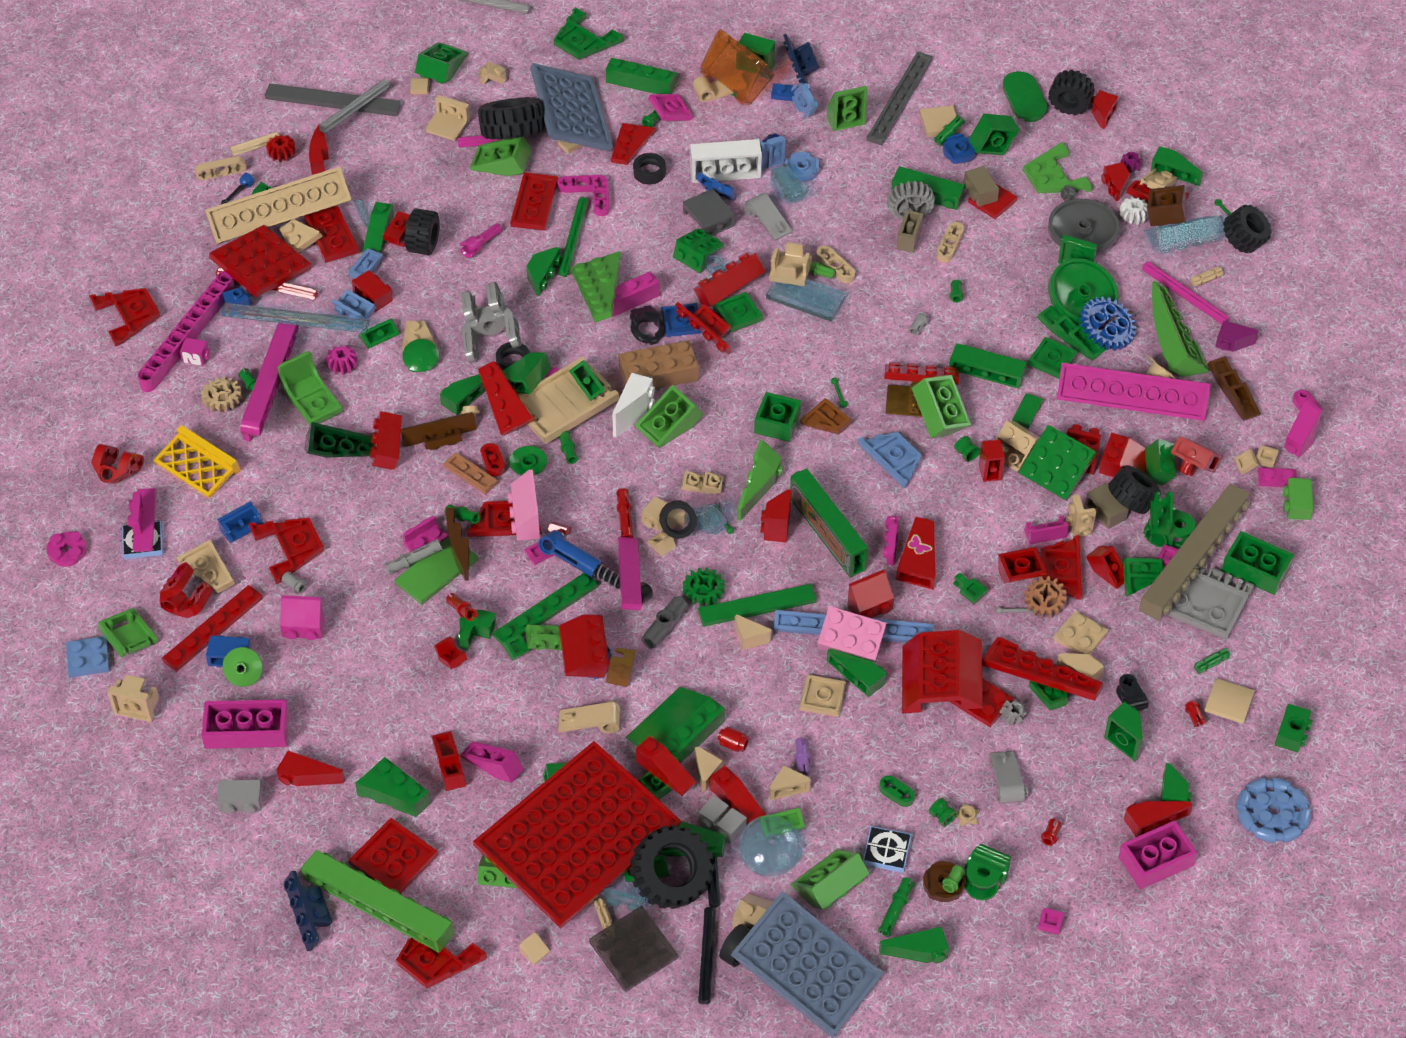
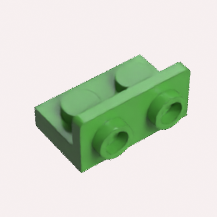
(543, 637)

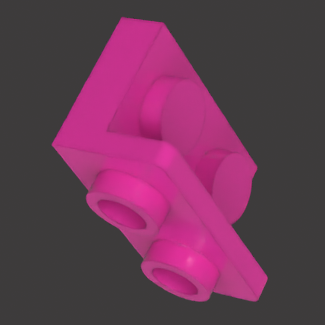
(423, 534)

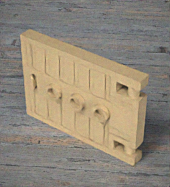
(561, 403)

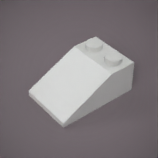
(633, 403)

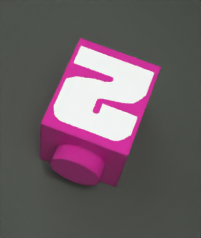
(194, 351)

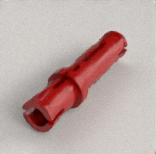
(624, 508)
(462, 607)

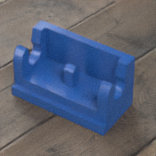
(236, 523)

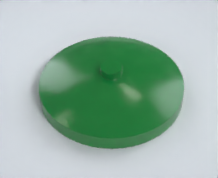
(1078, 282)

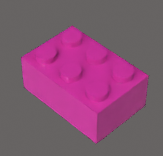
(1157, 854)

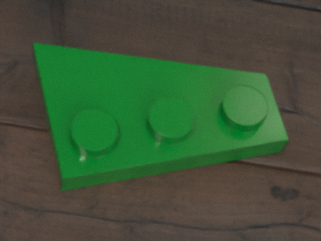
(715, 841)

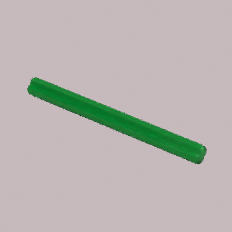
(573, 237)

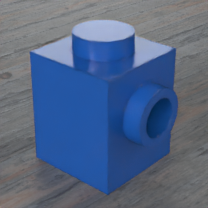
(237, 296)

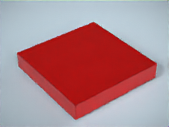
(995, 209)

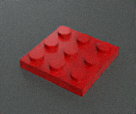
(393, 856)

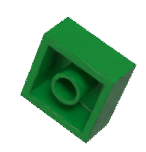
(654, 785)

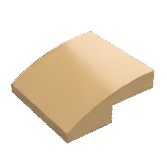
(1229, 700)

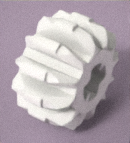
(1134, 211)

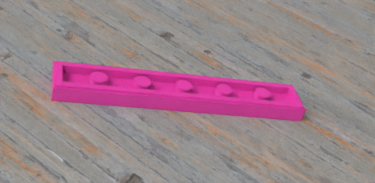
(629, 573)

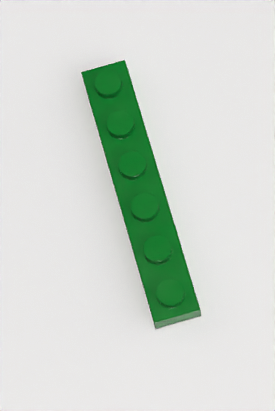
(547, 607)

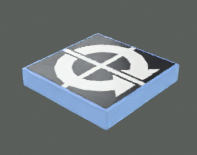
(127, 537)
(887, 849)

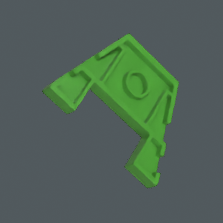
(1048, 176)

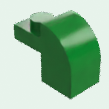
(481, 626)

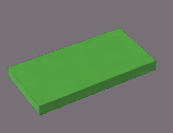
(431, 574)

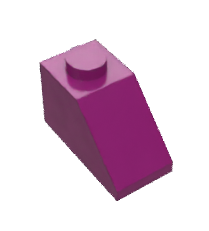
(1235, 336)

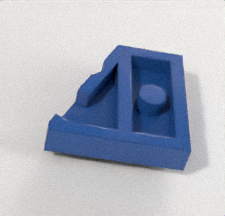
(722, 190)

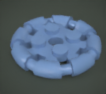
(1276, 799)

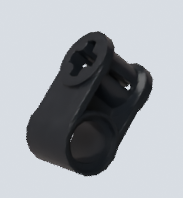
(1131, 692)

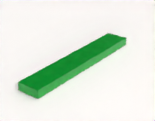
(757, 605)

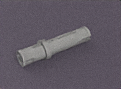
(413, 556)

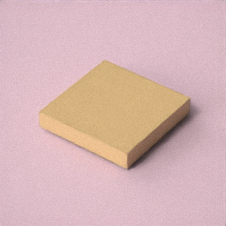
(935, 118)
(822, 695)

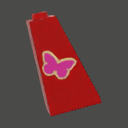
(918, 557)

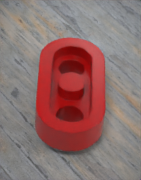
(492, 461)

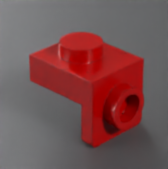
(449, 653)

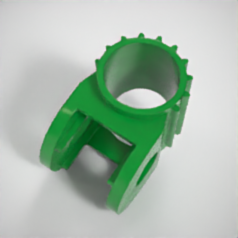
(1177, 530)
(986, 870)

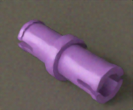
(802, 756)

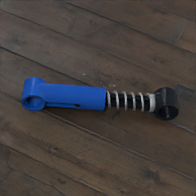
(555, 544)

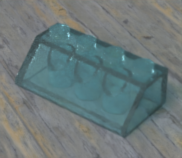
(1189, 232)

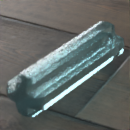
(362, 212)

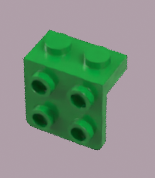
(695, 248)

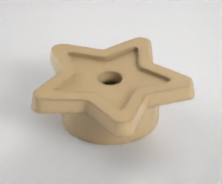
(966, 809)

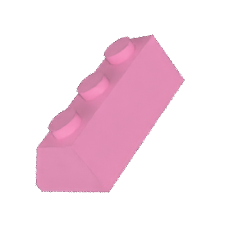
(524, 507)

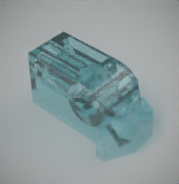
(787, 184)

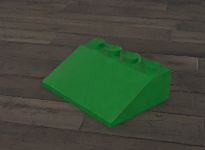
(681, 722)

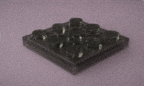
(633, 948)

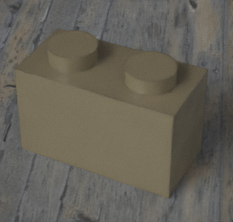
(981, 186)
(909, 231)
(1106, 506)

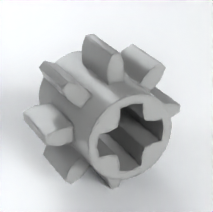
(1012, 712)

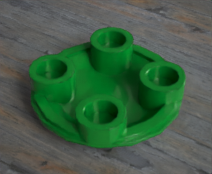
(420, 355)

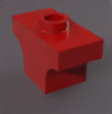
(396, 230)

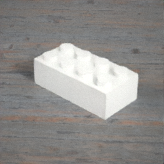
(726, 160)

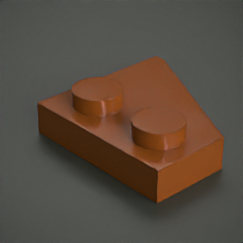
(827, 418)

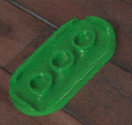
(1024, 96)

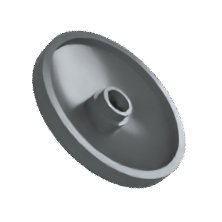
(1085, 221)

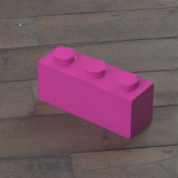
(635, 292)

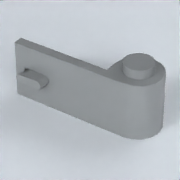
(768, 214)
(1008, 777)

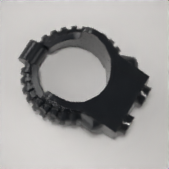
(646, 314)

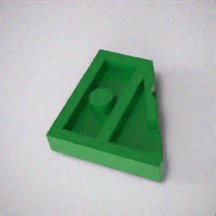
(1140, 573)

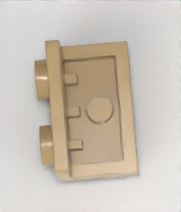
(1080, 519)

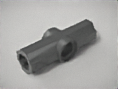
(664, 622)

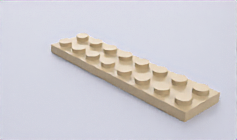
(278, 204)

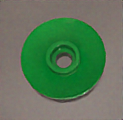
(528, 455)

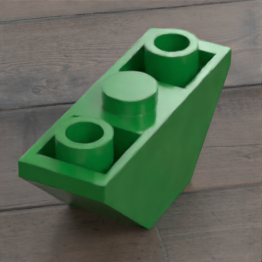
(542, 268)

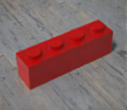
(729, 279)

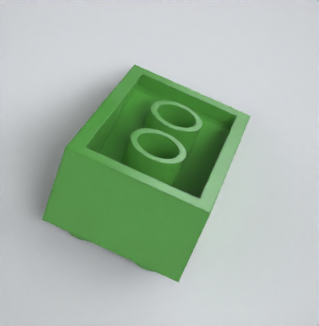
(847, 108)
(502, 157)
(669, 417)

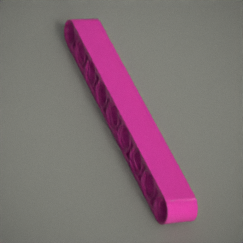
(189, 327)
(268, 380)

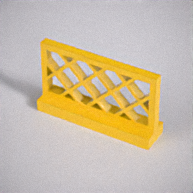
(208, 452)

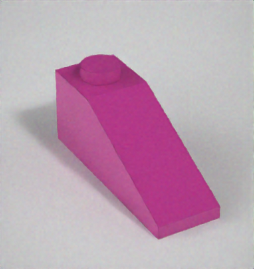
(1304, 429)
(494, 760)

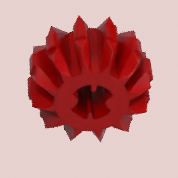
(280, 147)

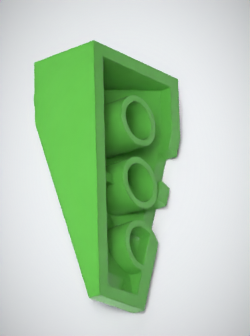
(762, 477)

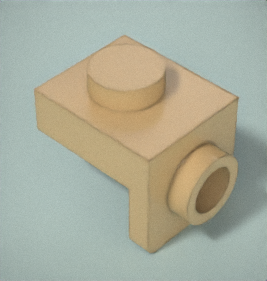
(493, 72)

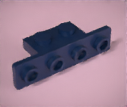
(803, 58)
(308, 909)

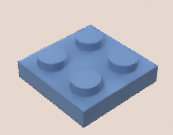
(87, 656)

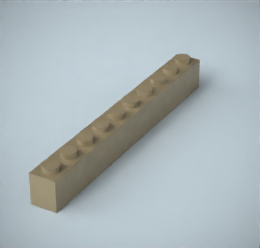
(1194, 552)

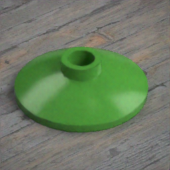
(252, 666)

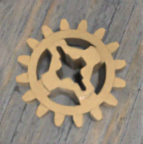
(221, 394)

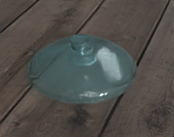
(770, 858)

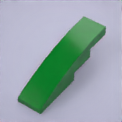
(1070, 333)

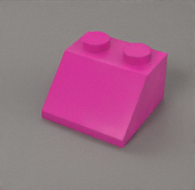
(301, 617)

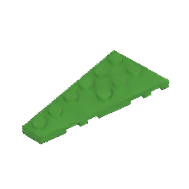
(598, 284)

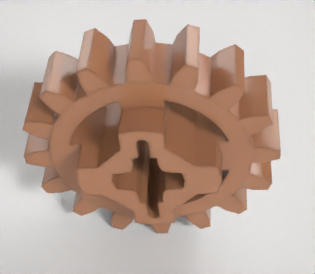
(1053, 598)

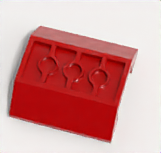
(942, 669)

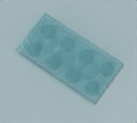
(811, 298)

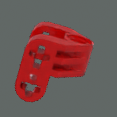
(107, 454)
(175, 600)

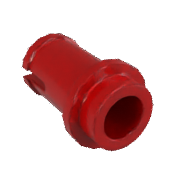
(1195, 714)
(1049, 837)

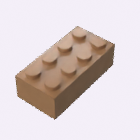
(665, 364)

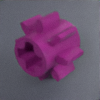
(1131, 161)

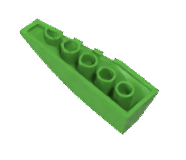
(1178, 349)

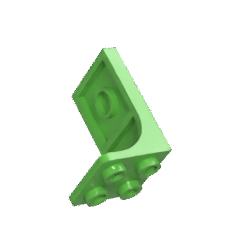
(306, 389)

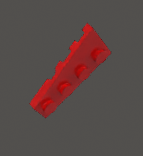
(505, 403)

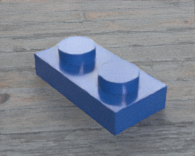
(782, 92)

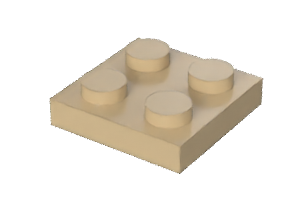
(1080, 634)

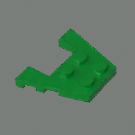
(581, 42)

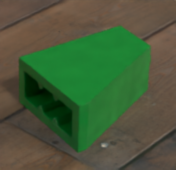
(528, 372)

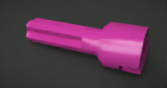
(474, 244)

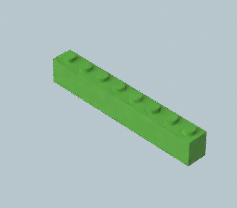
(378, 900)

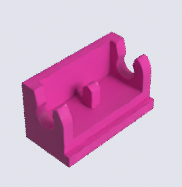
(1046, 531)

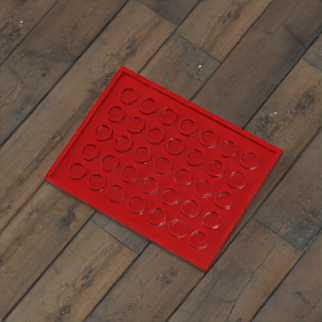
(574, 833)

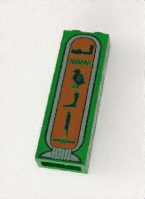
(828, 523)

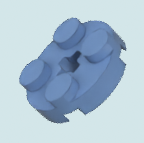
(803, 99)
(810, 165)

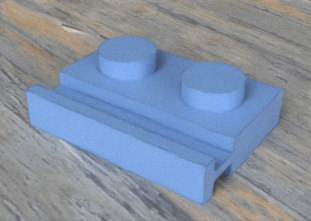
(773, 152)

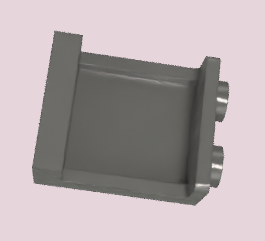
(710, 212)

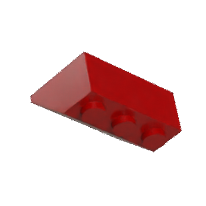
(584, 646)

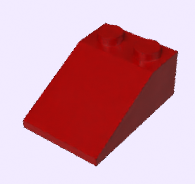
(1122, 451)

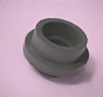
(1067, 193)

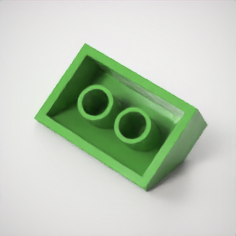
(941, 406)
(831, 878)

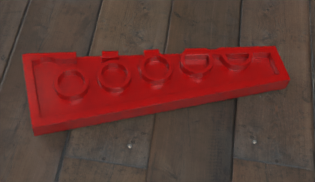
(1008, 658)

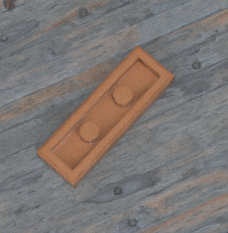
(470, 473)

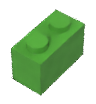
(1298, 498)

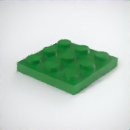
(1057, 462)

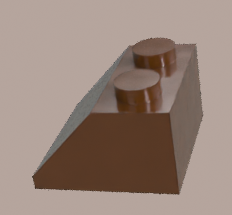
(1167, 205)

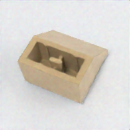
(1016, 444)

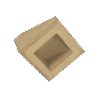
(662, 543)
(533, 948)

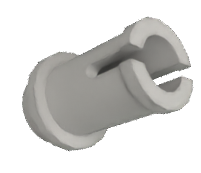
(919, 321)
(296, 584)

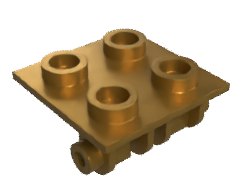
(902, 401)

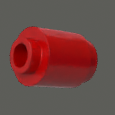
(733, 739)

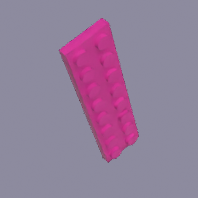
(1133, 391)

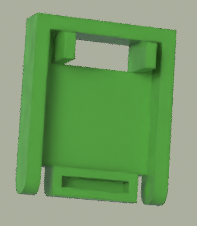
(130, 637)

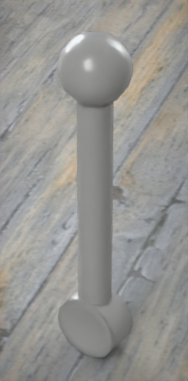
(999, 610)

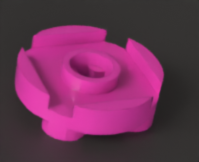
(66, 539)

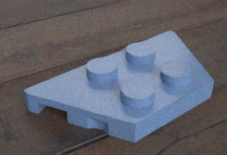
(893, 455)

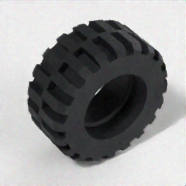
(511, 118)
(698, 860)

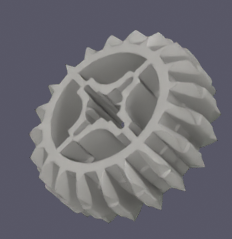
(911, 197)

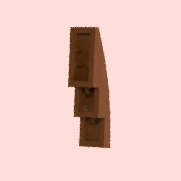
(1234, 389)
(458, 545)

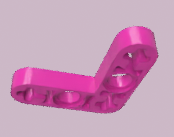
(592, 186)

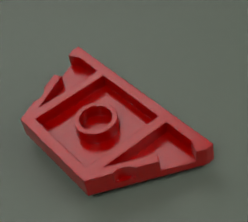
(494, 520)
(1064, 563)

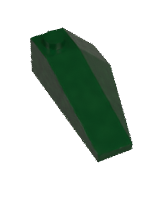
(336, 442)

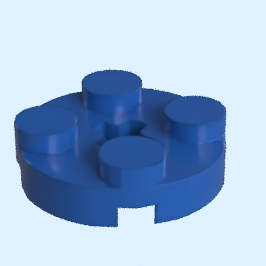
(956, 155)

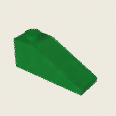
(1173, 162)
(379, 221)
(462, 393)
(859, 671)
(919, 946)

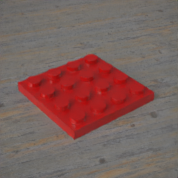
(260, 260)

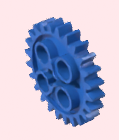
(1101, 312)

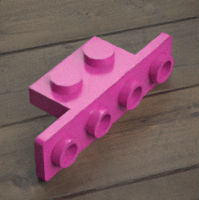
(142, 518)

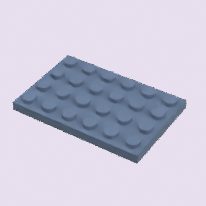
(571, 107)
(807, 964)

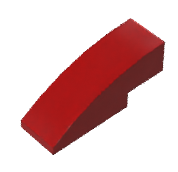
(318, 152)
(448, 761)

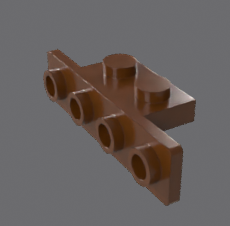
(439, 432)

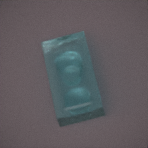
(616, 897)

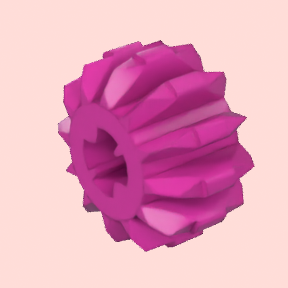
(341, 359)

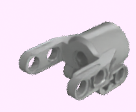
(487, 320)

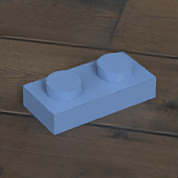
(368, 261)

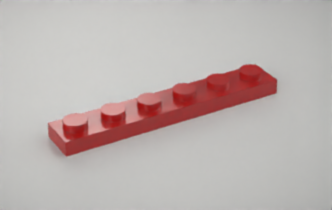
(213, 626)

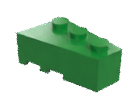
(394, 788)

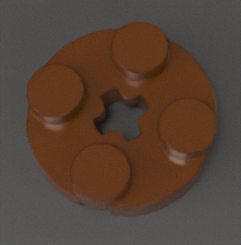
(934, 888)

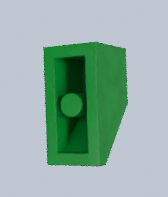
(587, 380)
(1174, 786)

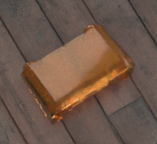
(736, 68)

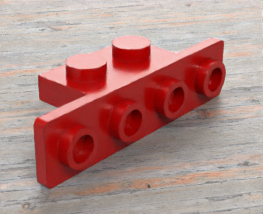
(707, 322)

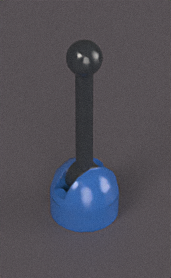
(245, 182)

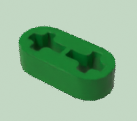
(896, 791)

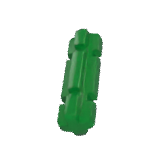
(1211, 660)

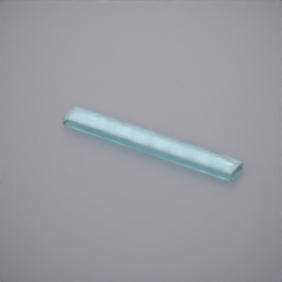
(295, 317)

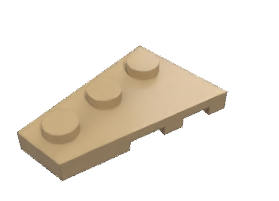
(208, 566)

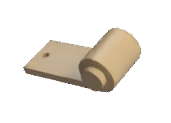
(709, 91)
(603, 715)

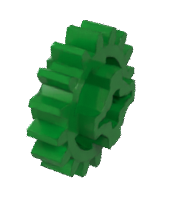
(703, 587)

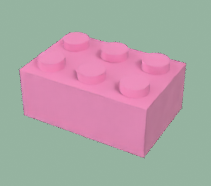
(851, 634)

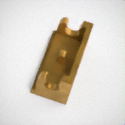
(621, 668)

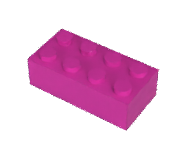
(245, 724)

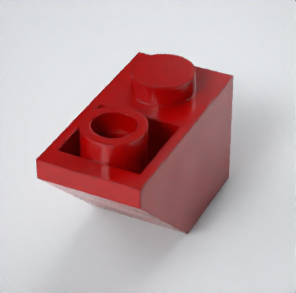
(1116, 179)

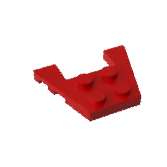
(134, 308)
(297, 540)
(433, 967)

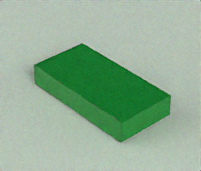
(1027, 410)

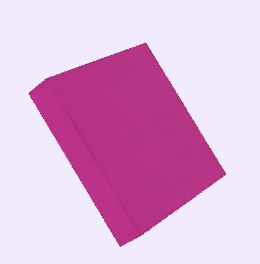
(670, 107)

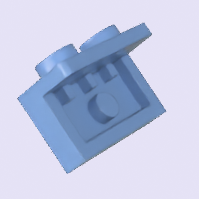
(353, 306)

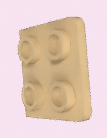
(449, 118)

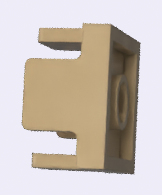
(790, 266)
(130, 701)

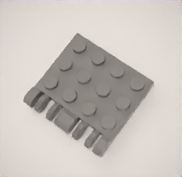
(1211, 603)

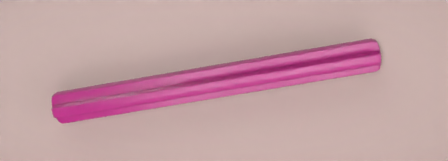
(1185, 293)

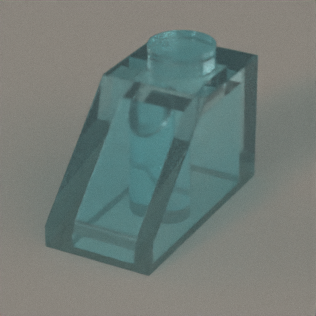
(709, 519)

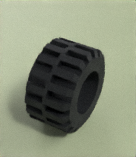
(1071, 92)
(1247, 228)
(422, 231)
(1133, 489)

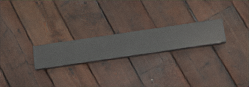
(899, 98)
(329, 99)

